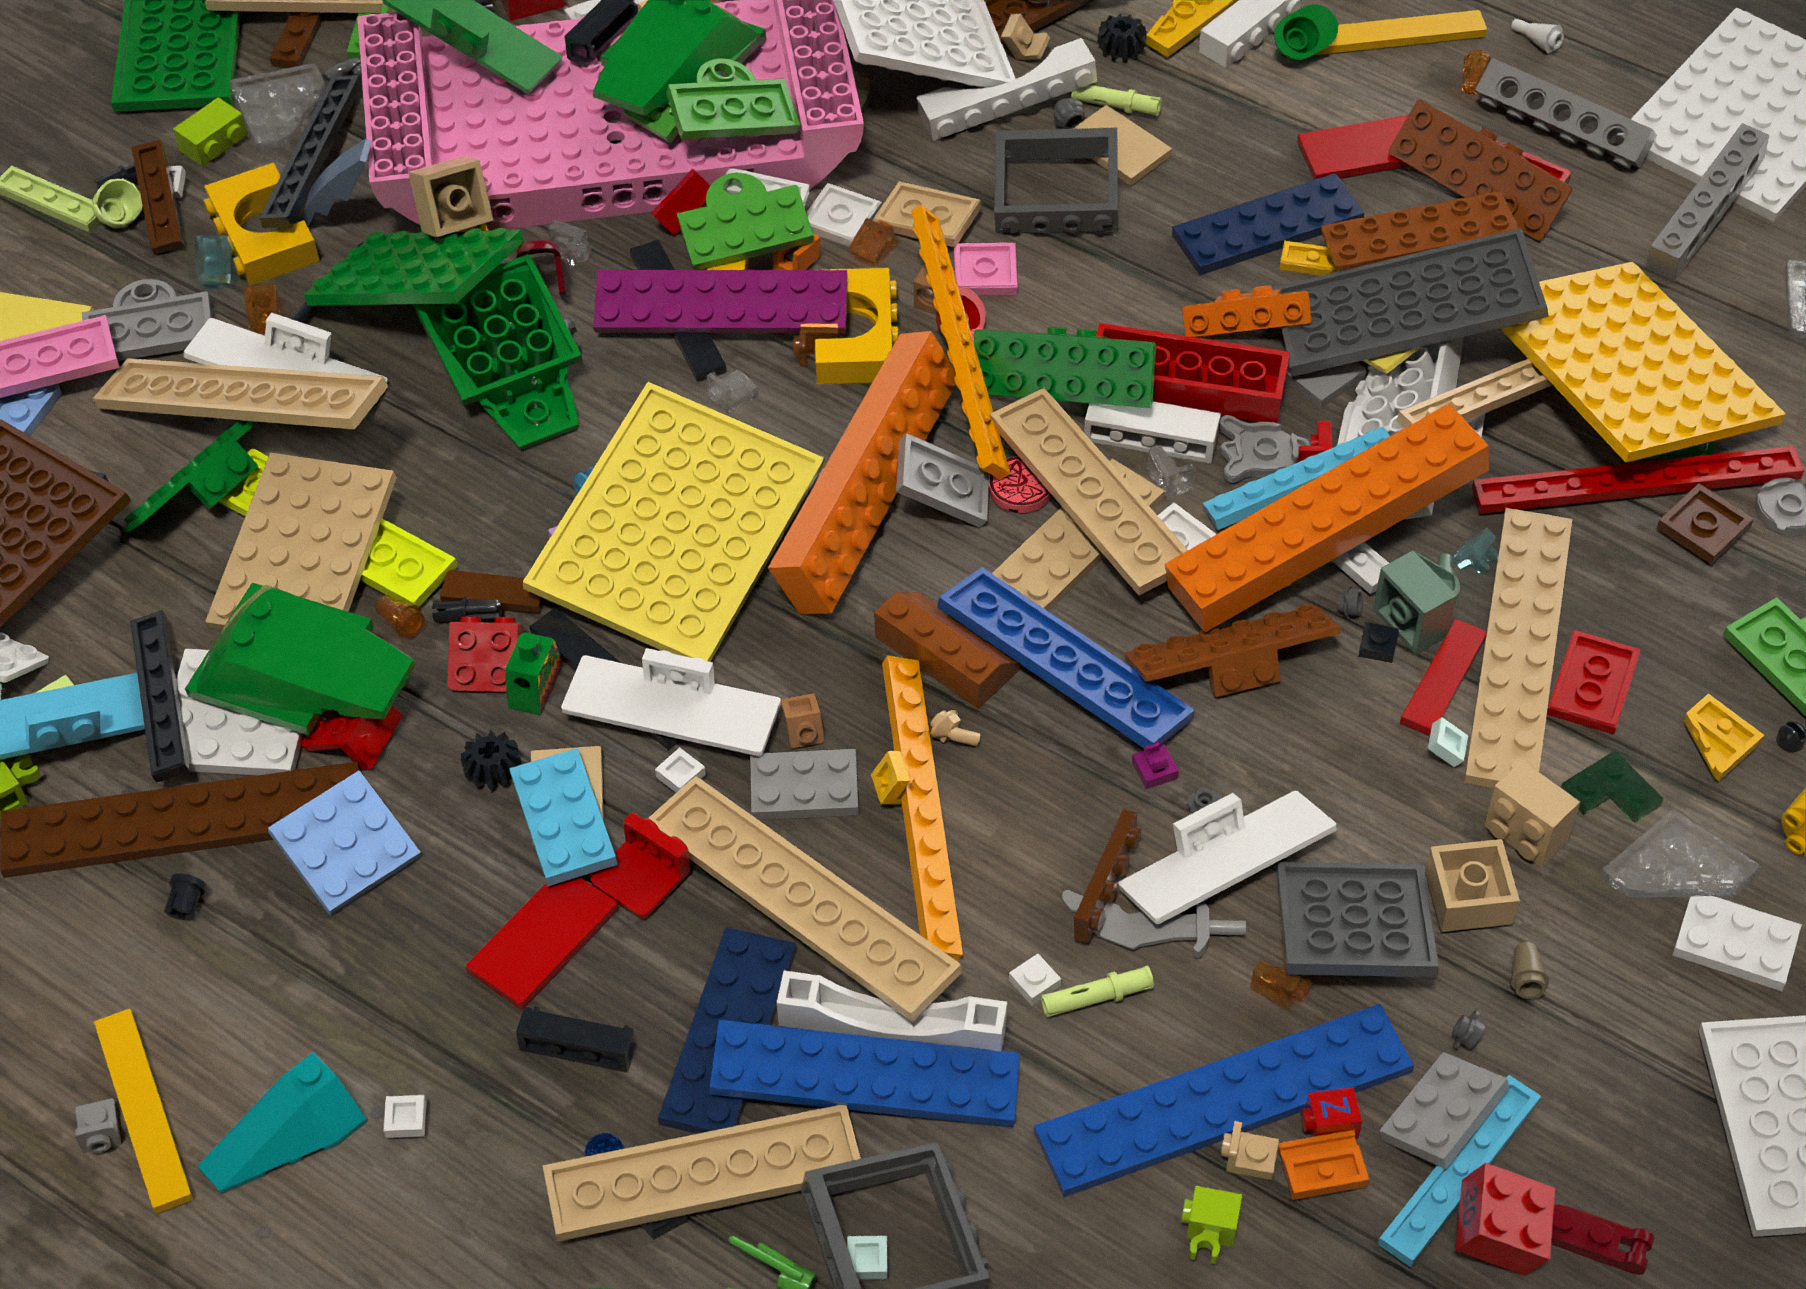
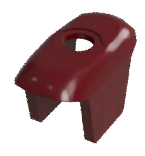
(545, 246)

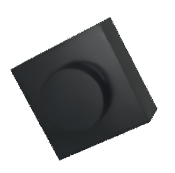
(1378, 642)

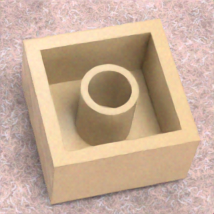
(450, 196)
(1531, 813)
(1471, 885)

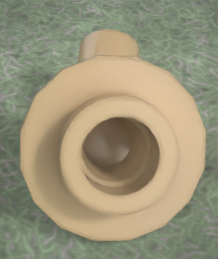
(946, 727)

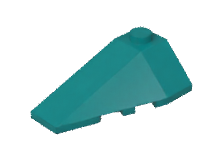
(294, 1118)

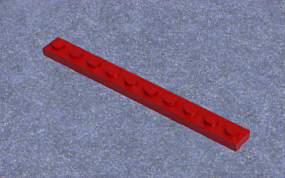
(1636, 479)

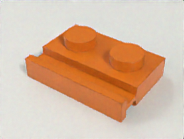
(1323, 1164)

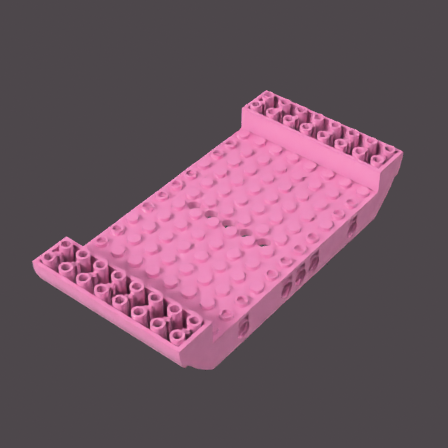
(551, 148)

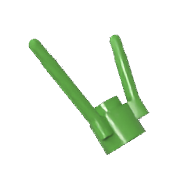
(792, 1275)

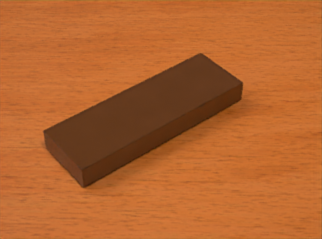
(488, 586)

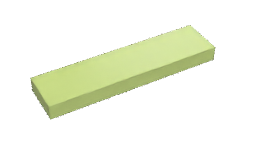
(48, 198)

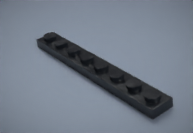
(310, 152)

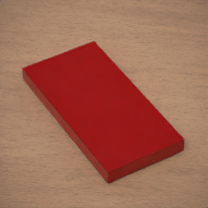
(1352, 148)
(541, 939)

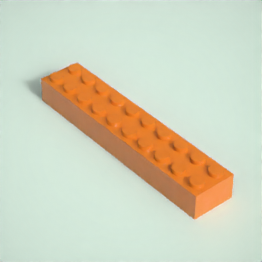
(862, 475)
(1327, 517)

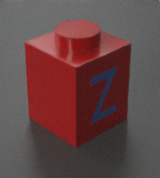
(1331, 1112)

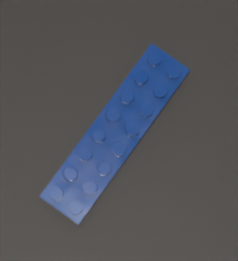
(1065, 658)
(865, 1073)

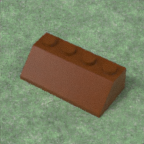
(943, 647)

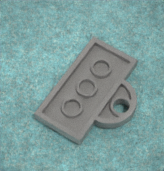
(153, 322)

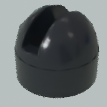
(1791, 737)

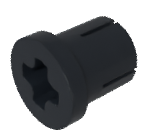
(184, 896)

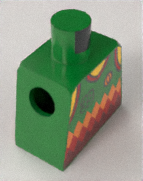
(539, 663)

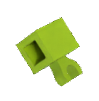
(12, 780)
(1211, 1220)

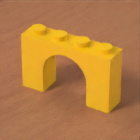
(257, 254)
(862, 356)

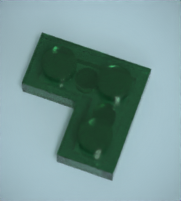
(1614, 780)

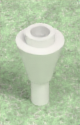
(1544, 35)

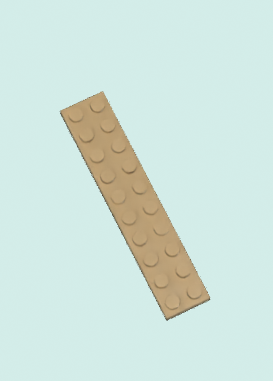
(241, 393)
(1519, 646)
(807, 899)

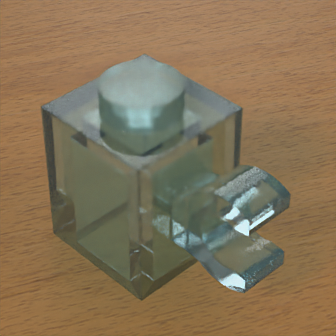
(212, 259)

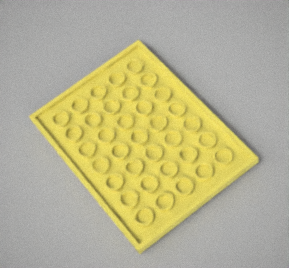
(674, 524)

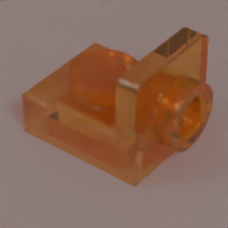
(872, 240)
(805, 342)
(1277, 986)

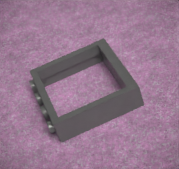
(1056, 145)
(883, 1168)

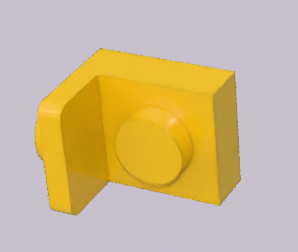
(890, 778)

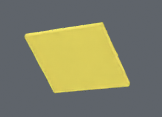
(29, 315)

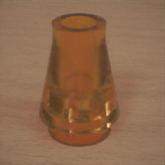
(1473, 69)
(402, 616)

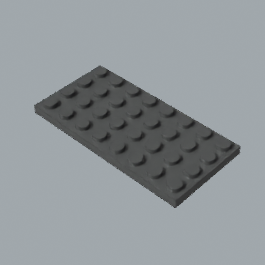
(1415, 301)

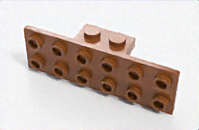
(1477, 164)
(1416, 229)
(1235, 655)

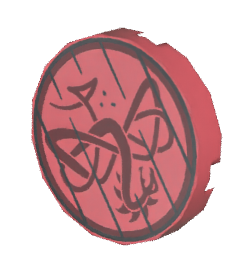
(1018, 490)

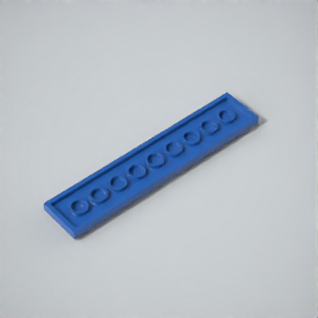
(1204, 1102)

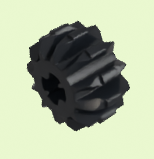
(1122, 37)
(489, 759)

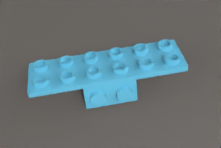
(70, 715)

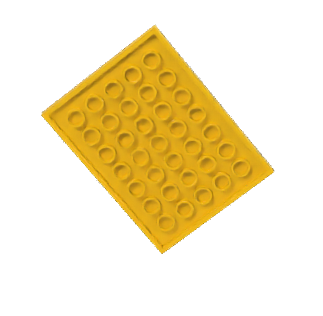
(1639, 365)

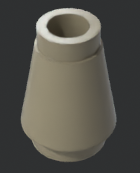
(1528, 972)

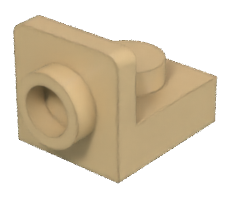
(1022, 40)
(1249, 1153)

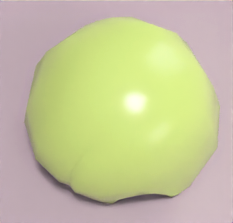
(117, 203)

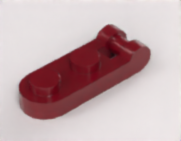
(1600, 1239)

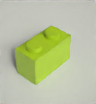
(210, 131)

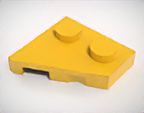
(1721, 735)

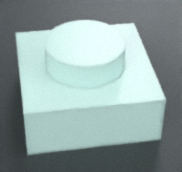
(1448, 742)
(868, 1256)

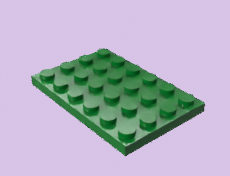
(174, 55)
(414, 268)

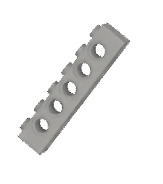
(1501, 76)
(1707, 202)

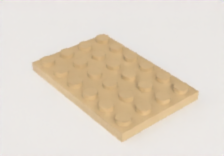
(305, 532)

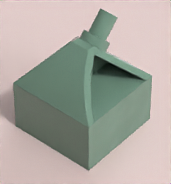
(1418, 598)

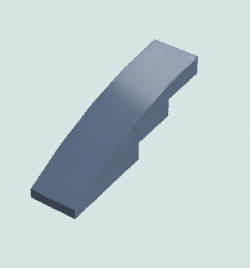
(336, 181)

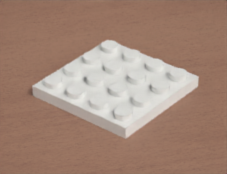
(229, 740)

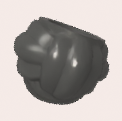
(1068, 113)

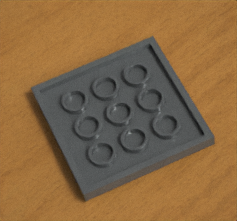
(1356, 919)

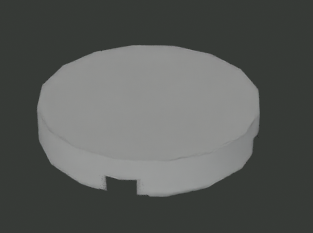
(1783, 506)

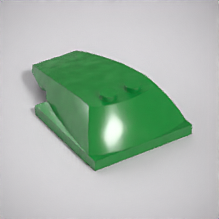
(669, 46)
(509, 352)
(297, 659)

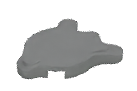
(1257, 448)

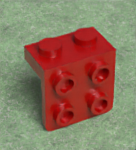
(480, 653)
(358, 737)
(647, 867)

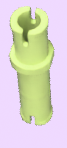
(1129, 101)
(1094, 992)

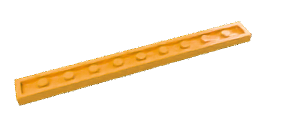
(961, 350)
(922, 807)

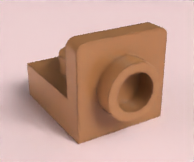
(803, 720)

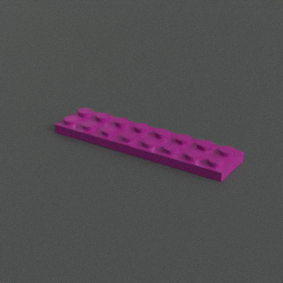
(718, 300)

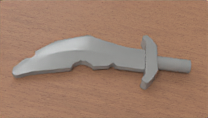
(1139, 930)

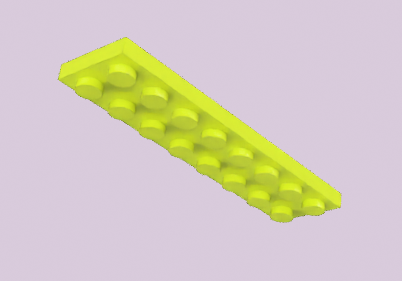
(397, 562)

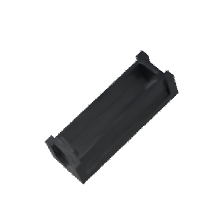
(598, 29)
(575, 1040)

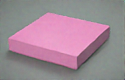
(986, 268)

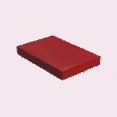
(1593, 682)

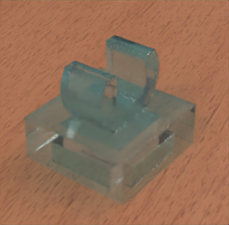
(1475, 550)

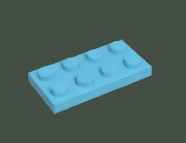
(563, 817)

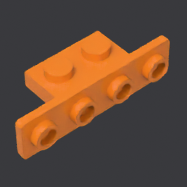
(1247, 312)

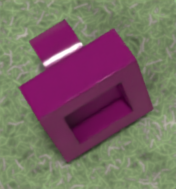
(1155, 765)

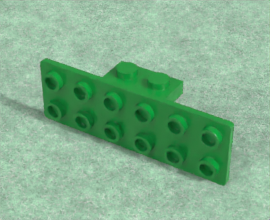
(483, 38)
(1067, 366)
(208, 476)

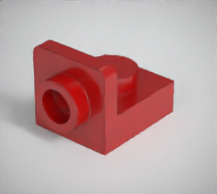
(1318, 442)

